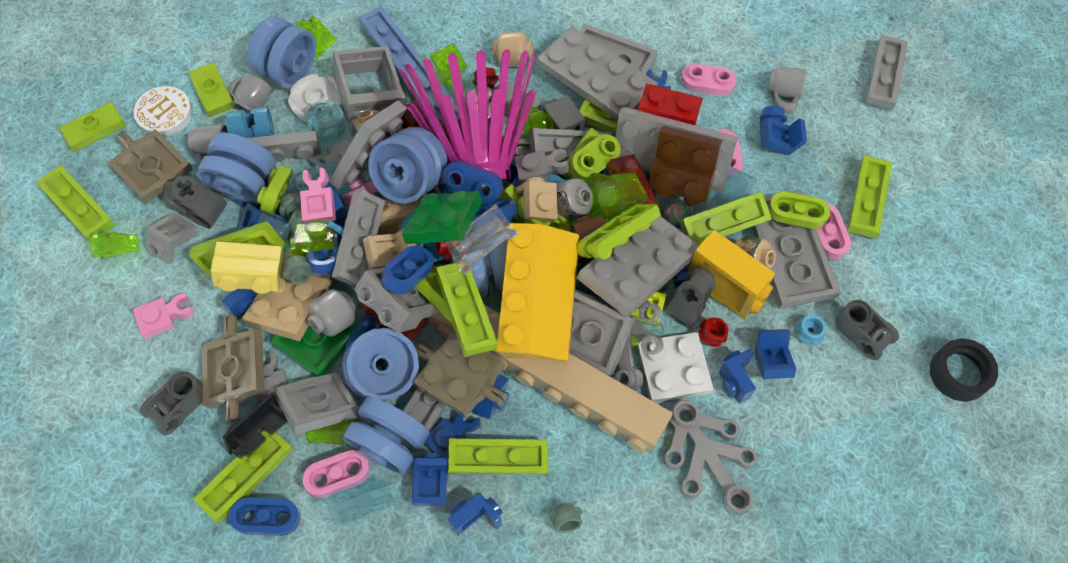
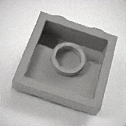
(394, 310)

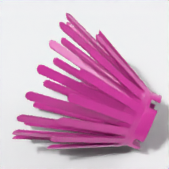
(477, 147)

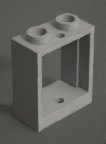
(372, 60)

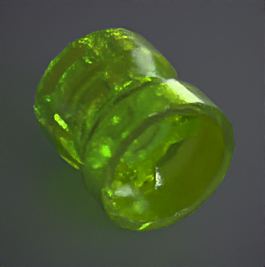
(537, 119)

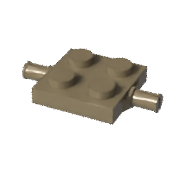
(148, 164)
(232, 369)
(458, 379)

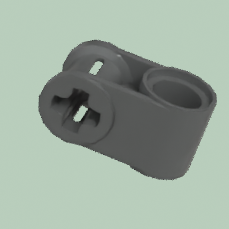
(197, 203)
(692, 296)
(867, 329)
(172, 402)

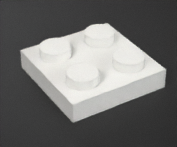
(677, 370)

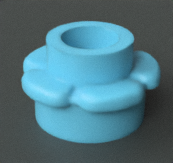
(815, 323)

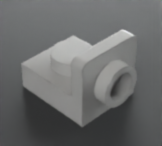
(167, 235)

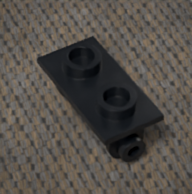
(245, 436)

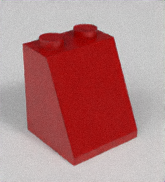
(670, 104)

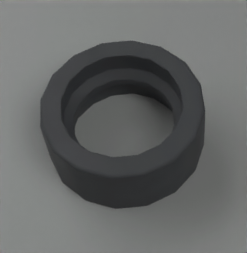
(947, 383)

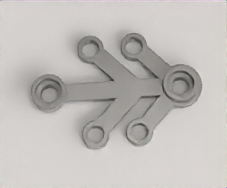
(644, 336)
(707, 452)

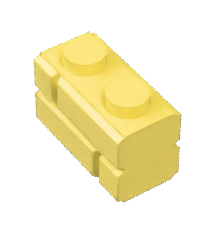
(247, 267)

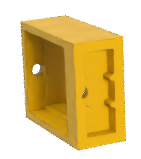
(739, 277)

